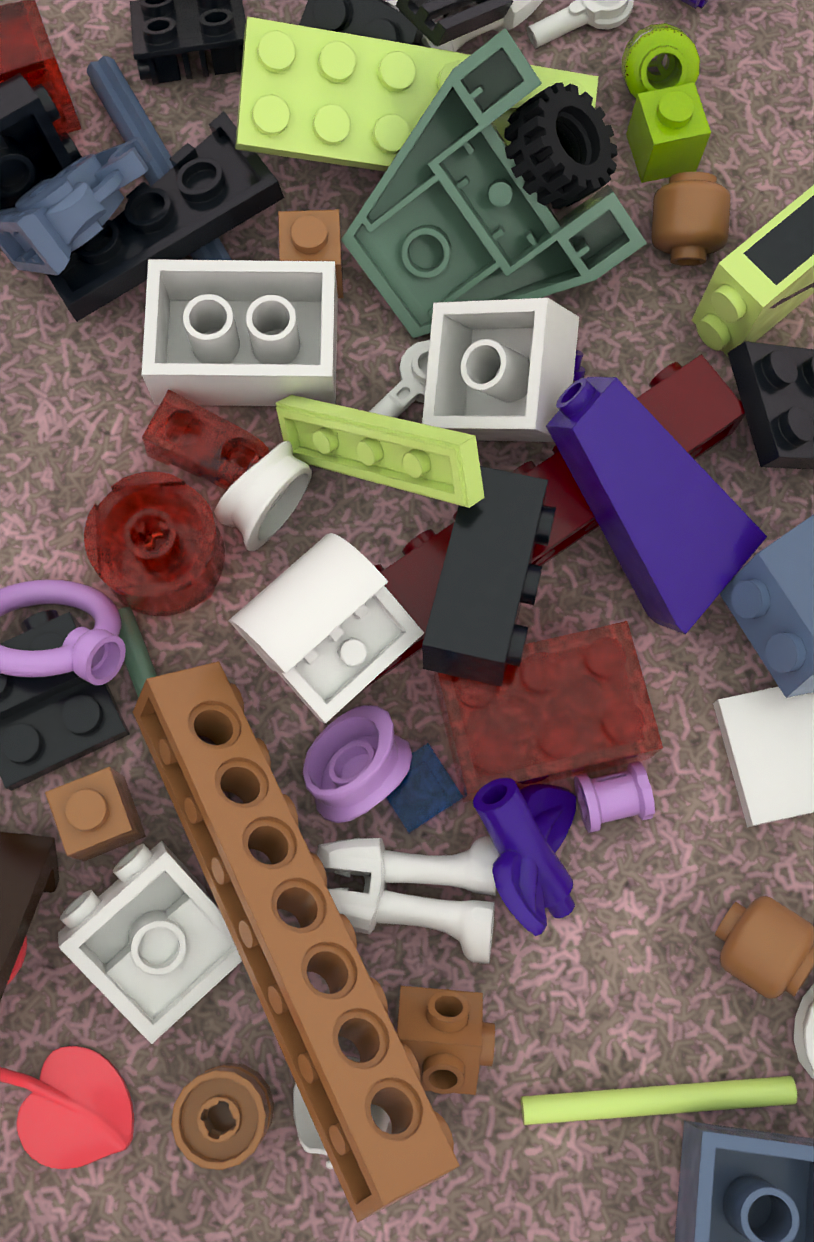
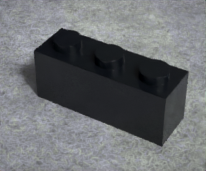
(487, 579)

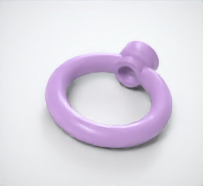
(91, 654)

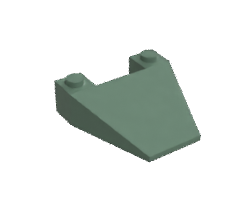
(455, 217)

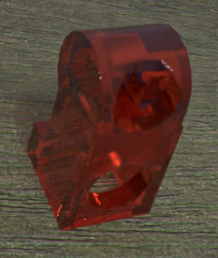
(201, 441)

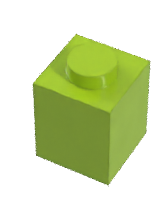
(668, 132)

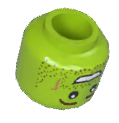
(653, 41)

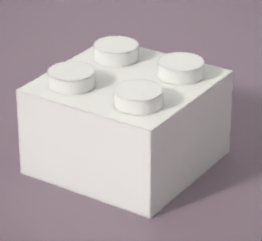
(499, 367)

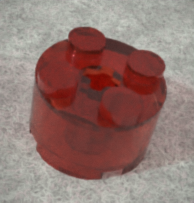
(127, 527)

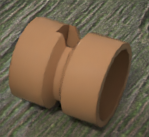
(222, 1116)

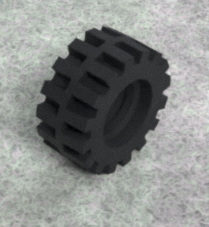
(560, 146)

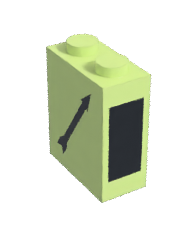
(760, 279)

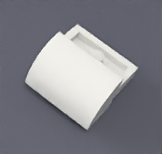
(327, 625)

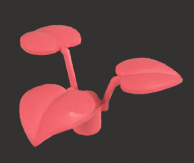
(76, 1107)

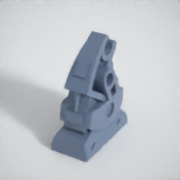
(69, 208)

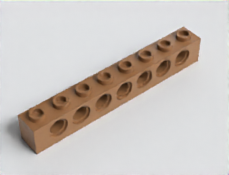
(338, 1092)

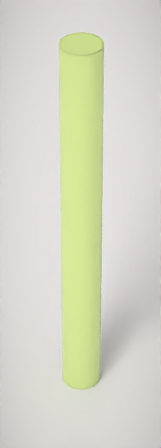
(658, 1100)

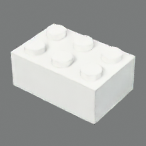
(240, 331)

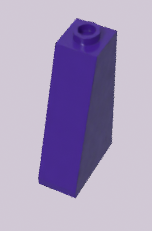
(652, 500)

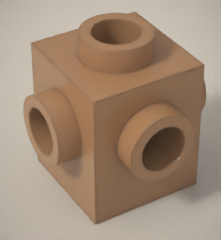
(446, 1037)

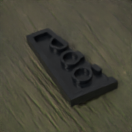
(184, 210)

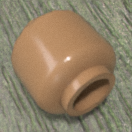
(690, 217)
(767, 947)

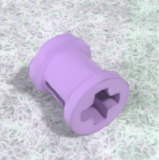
(614, 796)

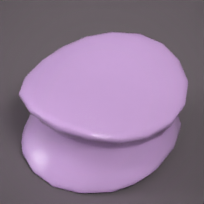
(355, 763)

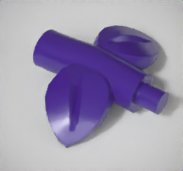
(527, 832)

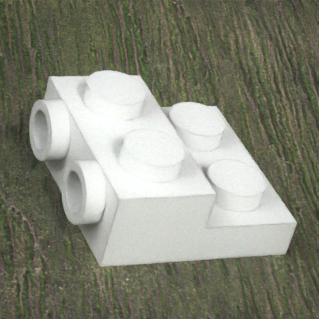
(150, 939)

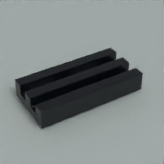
(454, 23)

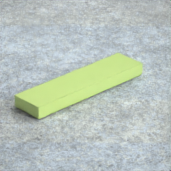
(383, 449)

